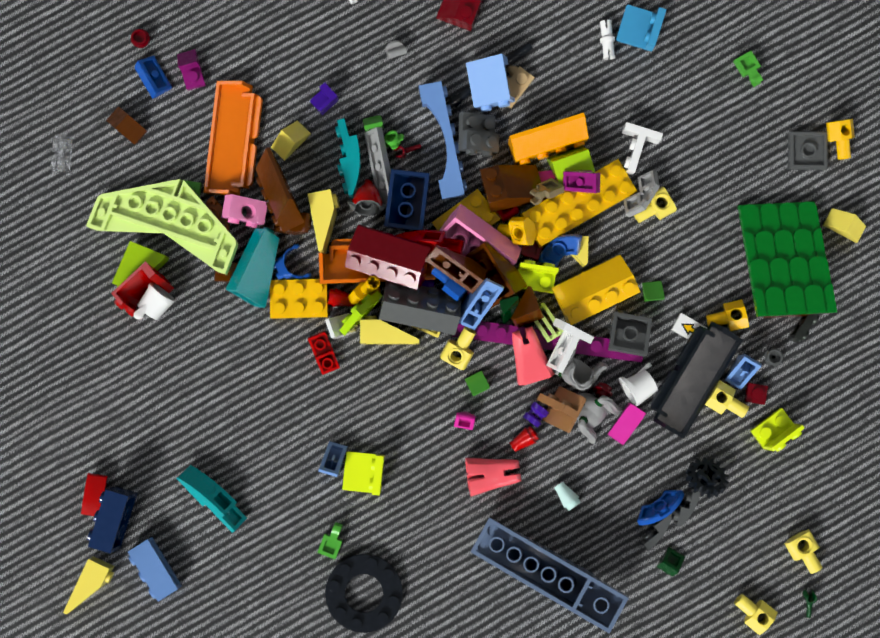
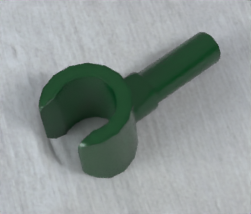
(810, 599)

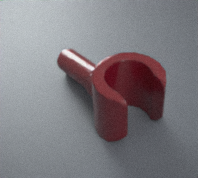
(407, 150)

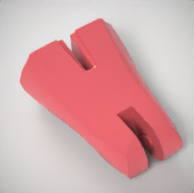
(530, 358)
(490, 474)

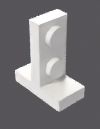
(641, 134)
(566, 345)

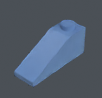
(478, 304)

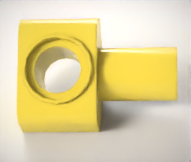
(654, 209)
(461, 346)
(729, 401)
(807, 553)
(753, 610)

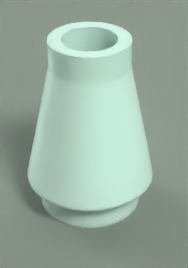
(568, 497)

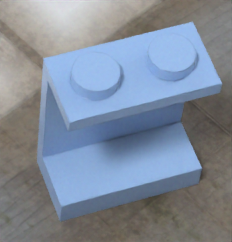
(489, 83)

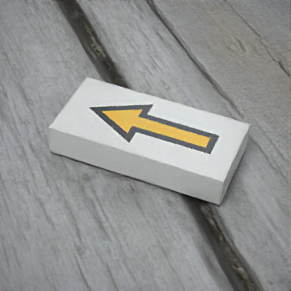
(685, 326)

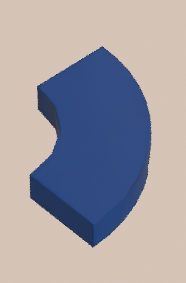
(559, 247)
(660, 508)

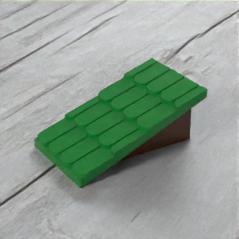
(786, 259)

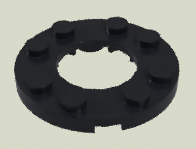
(384, 612)

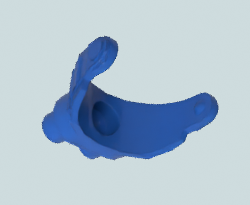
(281, 267)

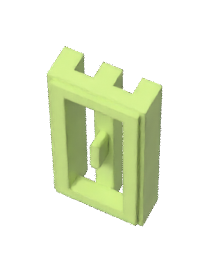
(554, 334)

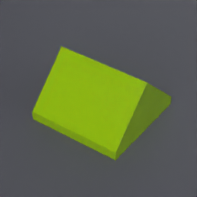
(573, 160)

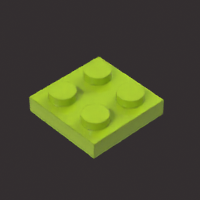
(359, 312)

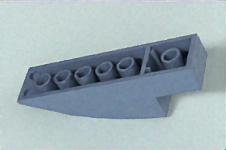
(550, 574)

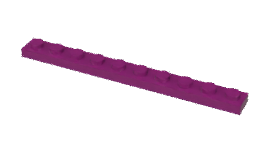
(503, 334)

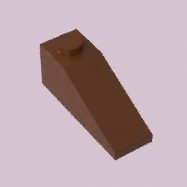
(457, 267)

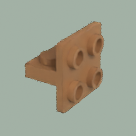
(563, 408)

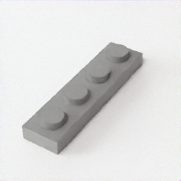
(378, 161)

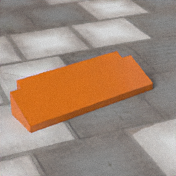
(232, 138)
(333, 269)

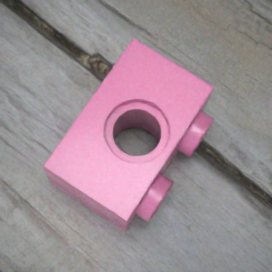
(255, 210)

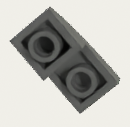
(682, 513)
(651, 537)

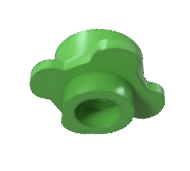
(393, 139)

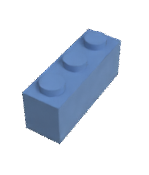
(154, 569)

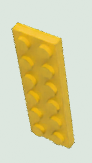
(570, 209)

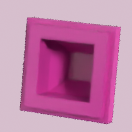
(464, 420)

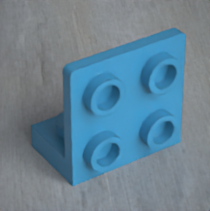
(640, 27)

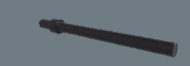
(455, 100)

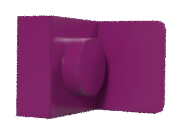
(191, 69)
(581, 181)

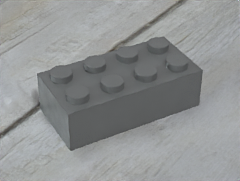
(420, 308)

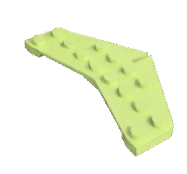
(160, 210)

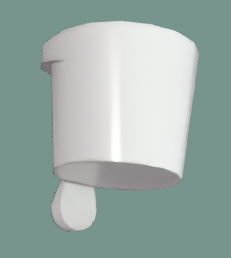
(154, 302)
(639, 386)

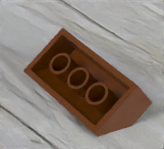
(277, 192)

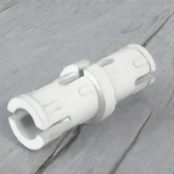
(607, 39)

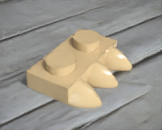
(518, 82)

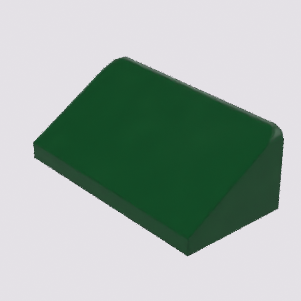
(508, 307)

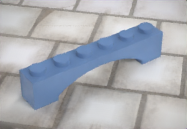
(433, 98)

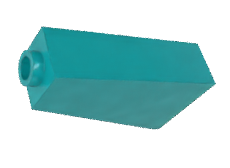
(255, 268)

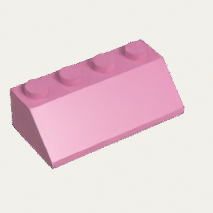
(474, 231)

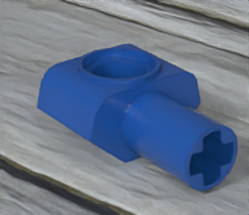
(451, 287)

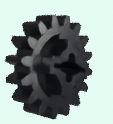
(706, 477)

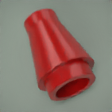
(338, 298)
(524, 439)

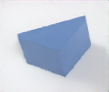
(742, 371)
(333, 459)

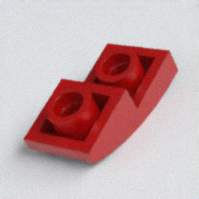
(323, 352)
(94, 487)

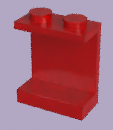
(132, 289)

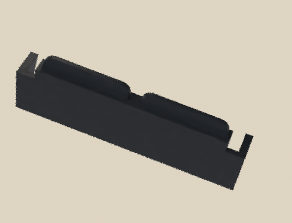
(694, 377)

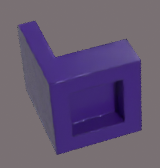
(324, 99)

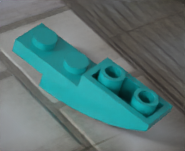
(351, 164)
(212, 495)

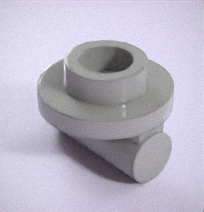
(395, 48)

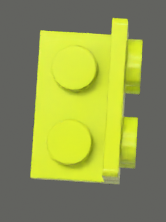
(539, 277)
(776, 431)
(363, 472)

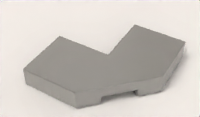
(648, 187)

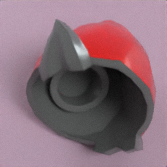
(367, 196)

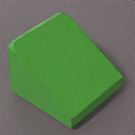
(372, 122)
(653, 291)
(477, 383)

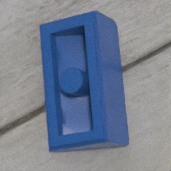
(152, 76)

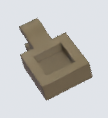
(548, 189)

